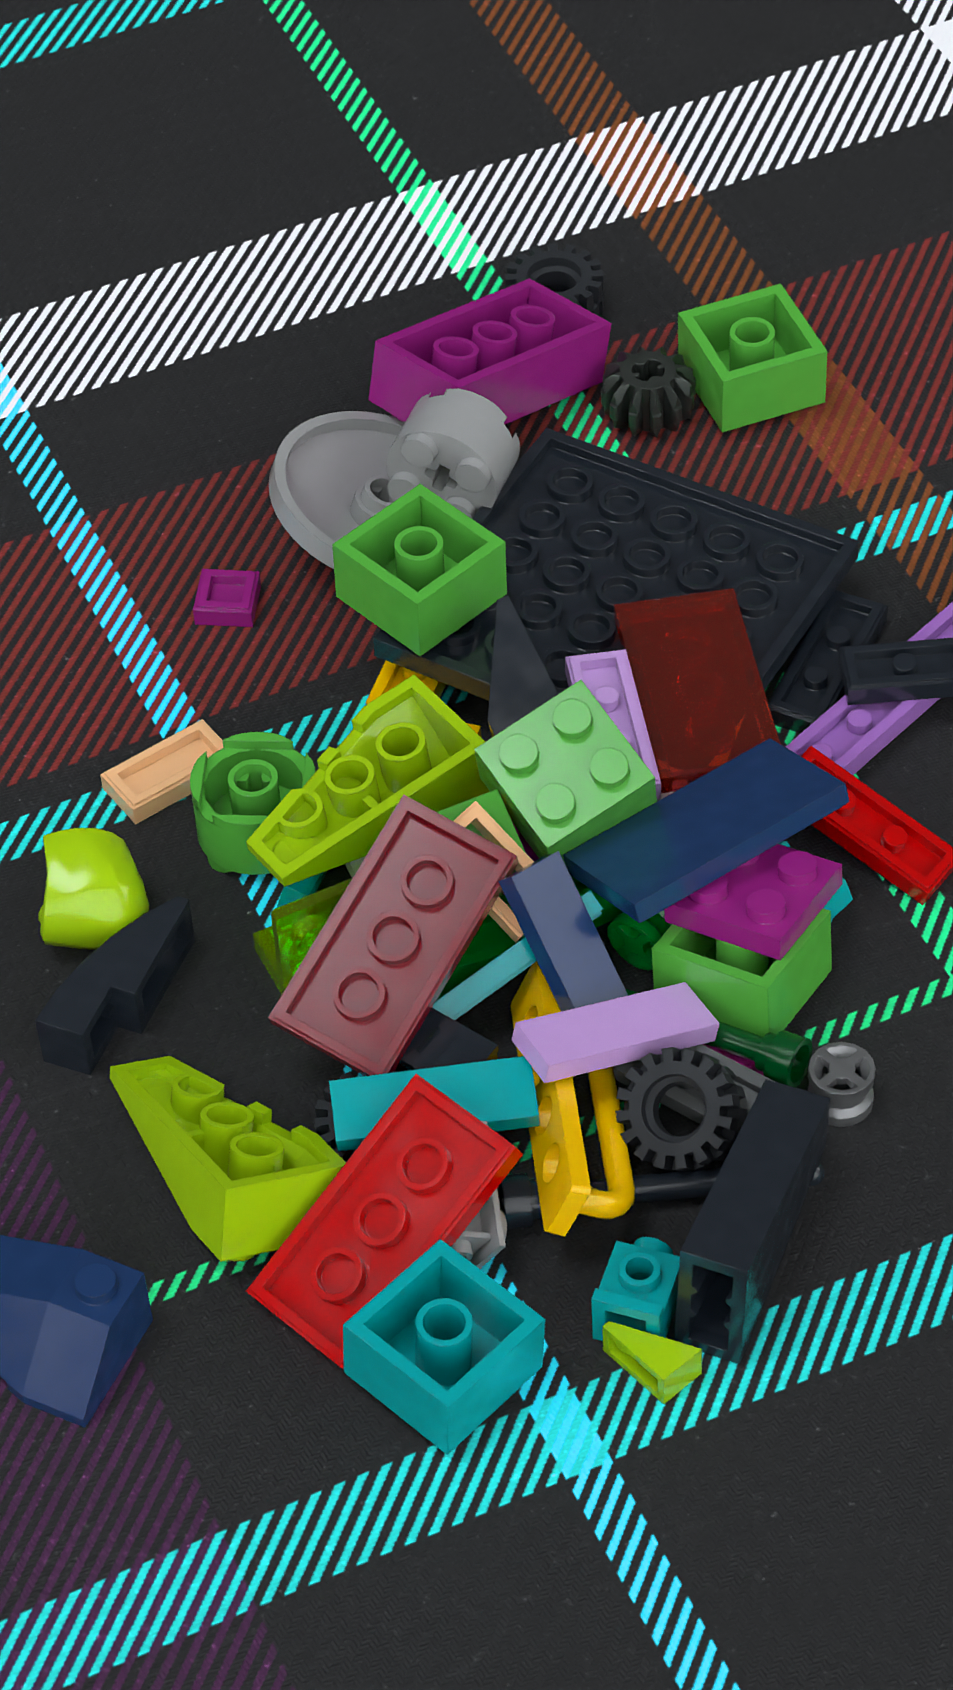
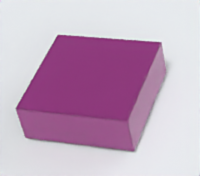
(227, 598)

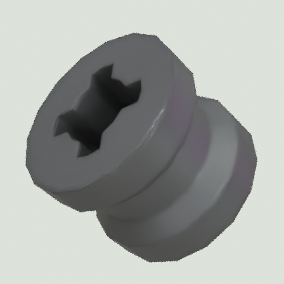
(834, 1071)

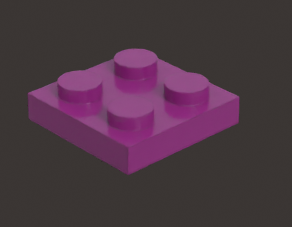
(762, 901)

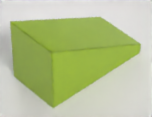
(652, 1360)

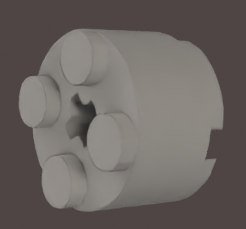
(454, 449)

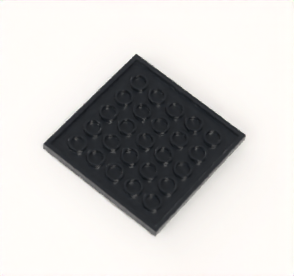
(614, 531)

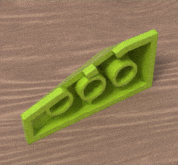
(397, 747)
(224, 1162)

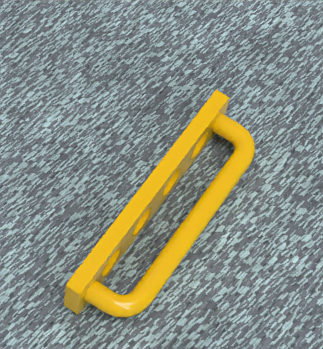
(558, 1141)

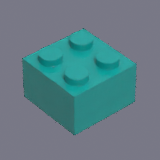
(443, 1346)

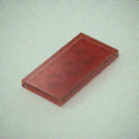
(694, 682)

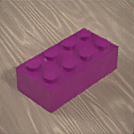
(510, 347)

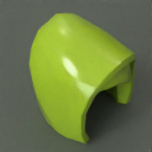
(88, 888)

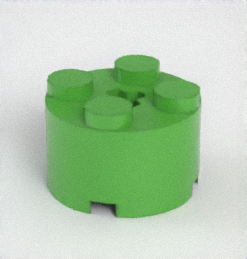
(239, 790)

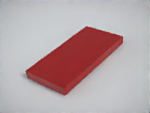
(397, 1195)

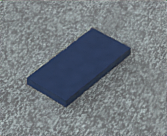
(705, 829)

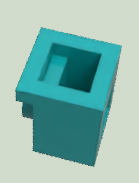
(637, 1288)

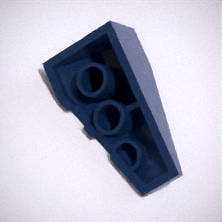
(66, 1325)

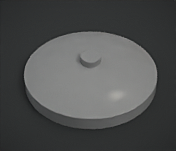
(332, 477)

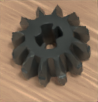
(648, 391)

